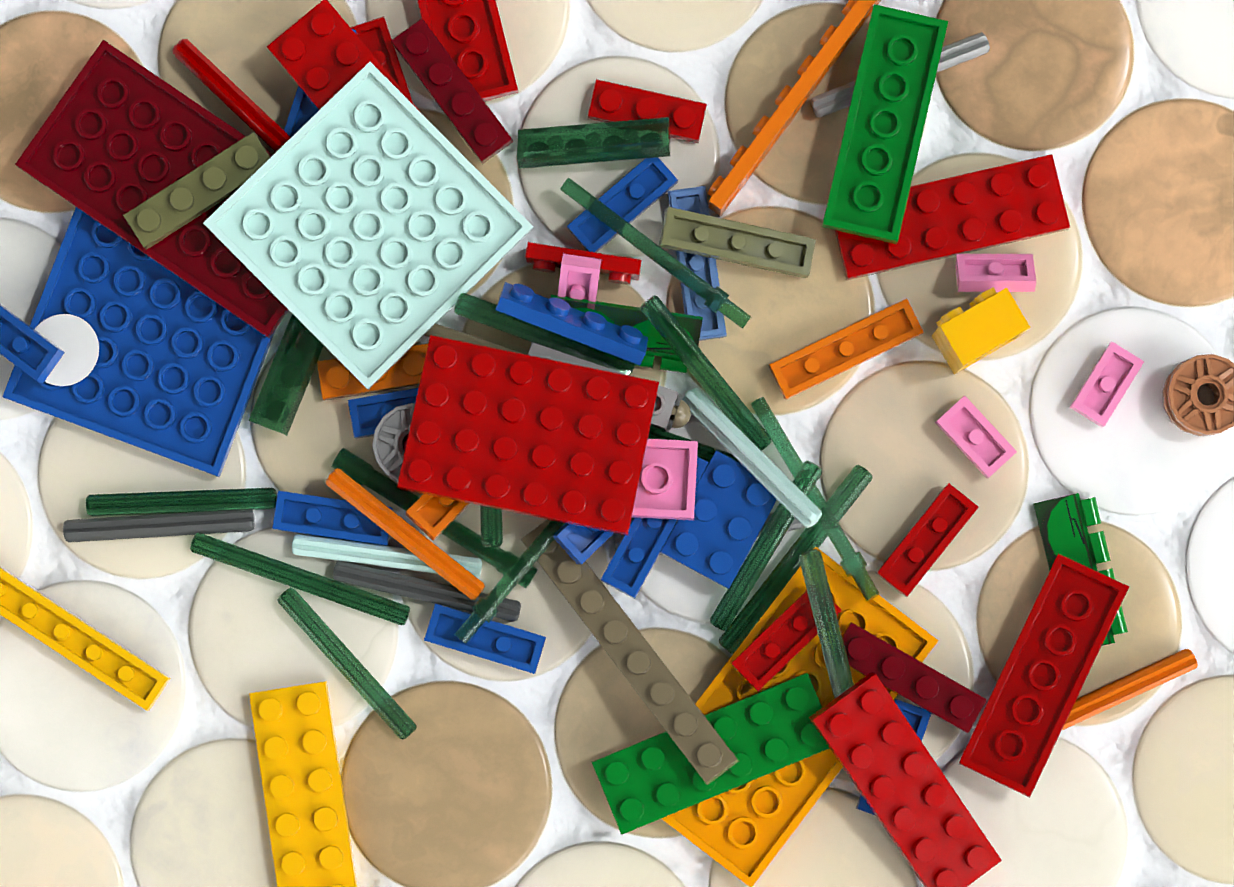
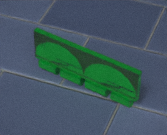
(634, 317)
(1065, 532)

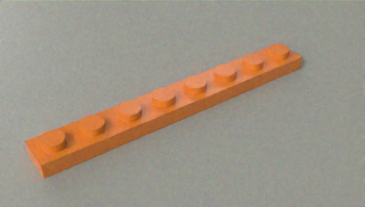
(789, 102)

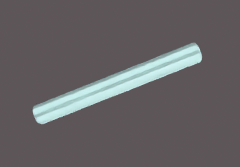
(752, 458)
(371, 554)

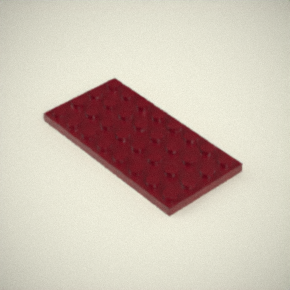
(124, 140)

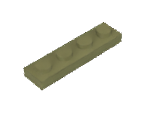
(196, 191)
(737, 242)

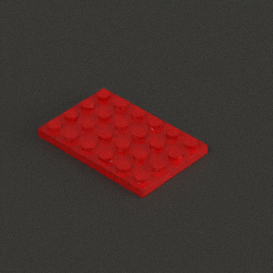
(528, 435)

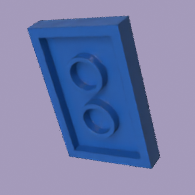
(725, 524)

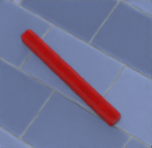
(230, 94)

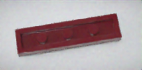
(452, 91)
(912, 678)

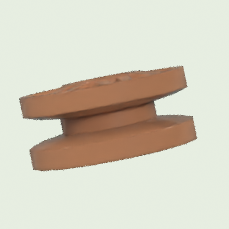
(1181, 397)

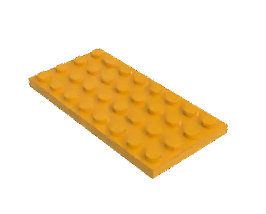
(754, 821)

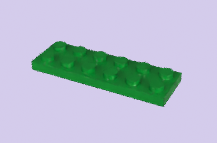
(885, 124)
(760, 730)

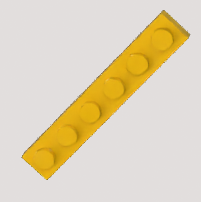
(80, 642)

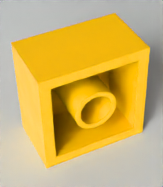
(980, 330)

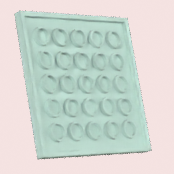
(368, 225)

